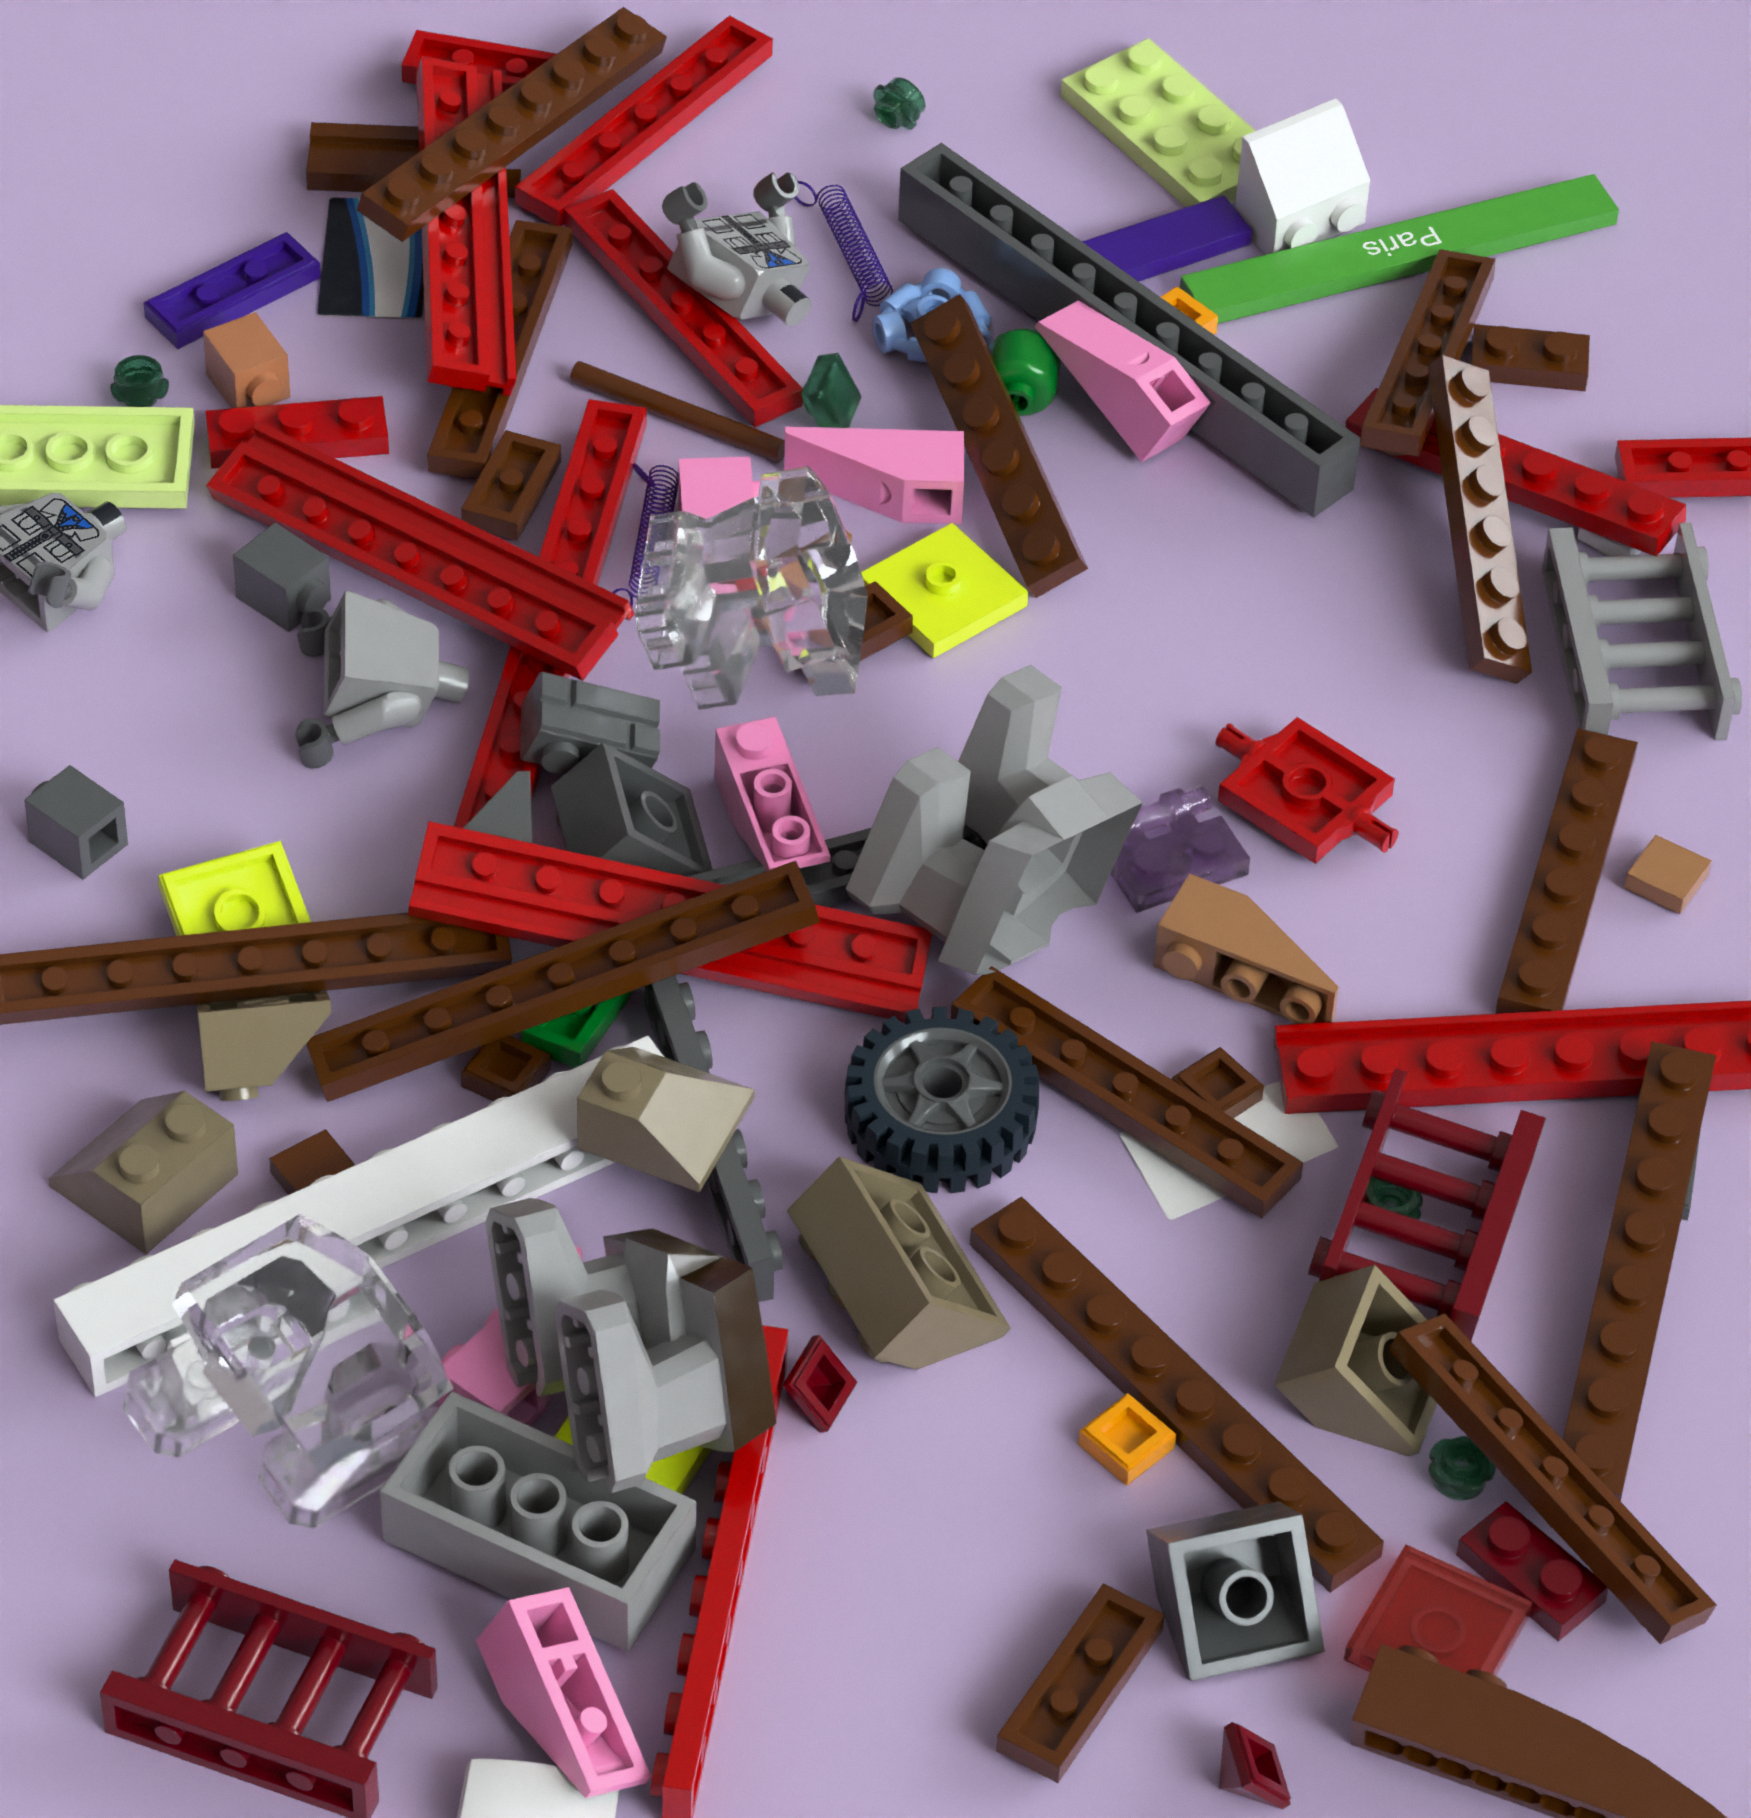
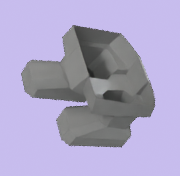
(1042, 827)

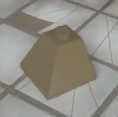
(255, 1039)
(659, 1115)

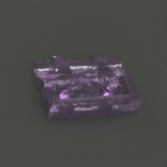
(1156, 868)

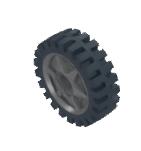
(942, 1099)

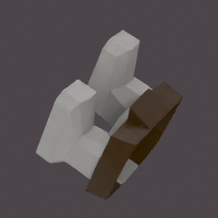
(648, 1342)

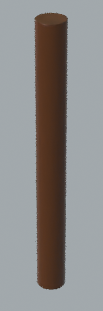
(678, 411)

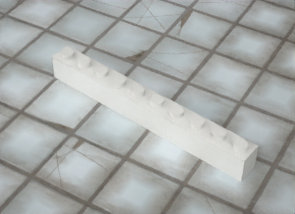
(383, 1206)

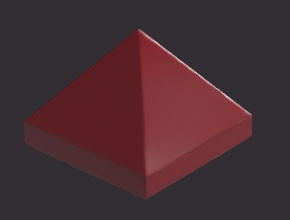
(819, 1383)
(1252, 1767)

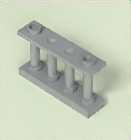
(1588, 658)

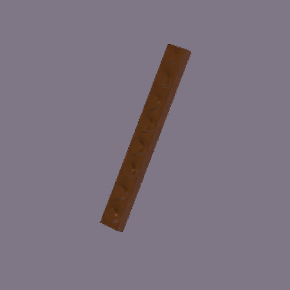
(511, 124)
(241, 965)
(561, 981)
(1638, 1261)
(1171, 1386)

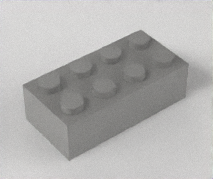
(524, 1522)

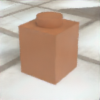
(246, 363)

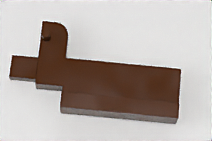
(362, 154)

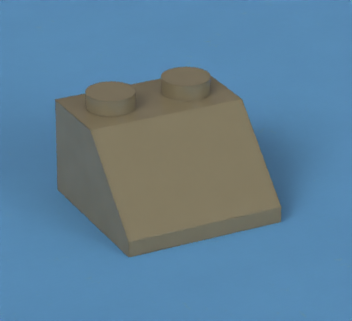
(151, 1168)
(1342, 1365)

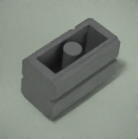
(572, 717)

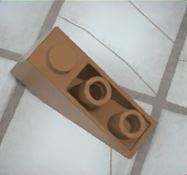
(1240, 951)

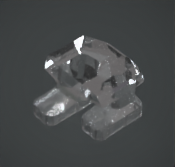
(749, 579)
(300, 1341)

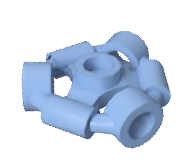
(906, 303)

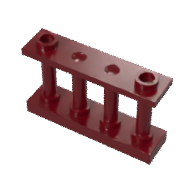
(1489, 1203)
(274, 1752)

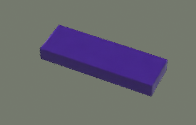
(1174, 239)
(232, 289)

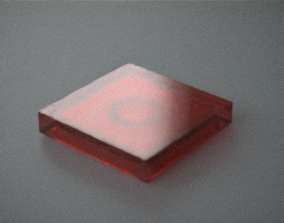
(1442, 1612)

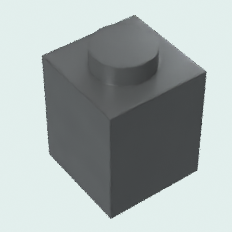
(281, 576)
(76, 821)

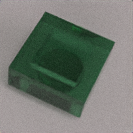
(831, 393)

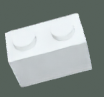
(1302, 179)

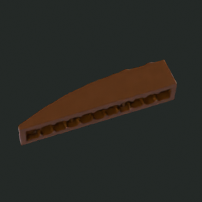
(1508, 1743)

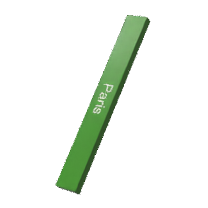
(1401, 248)

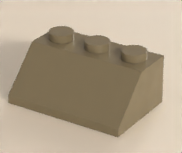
(894, 1266)

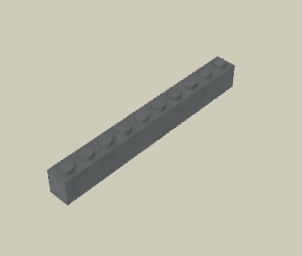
(1047, 269)

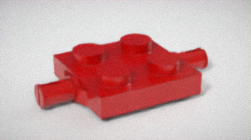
(1306, 789)

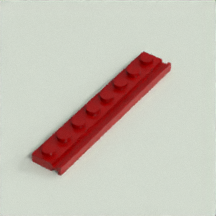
(466, 247)
(422, 551)
(567, 895)
(1504, 1055)

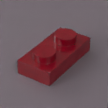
(1530, 1564)

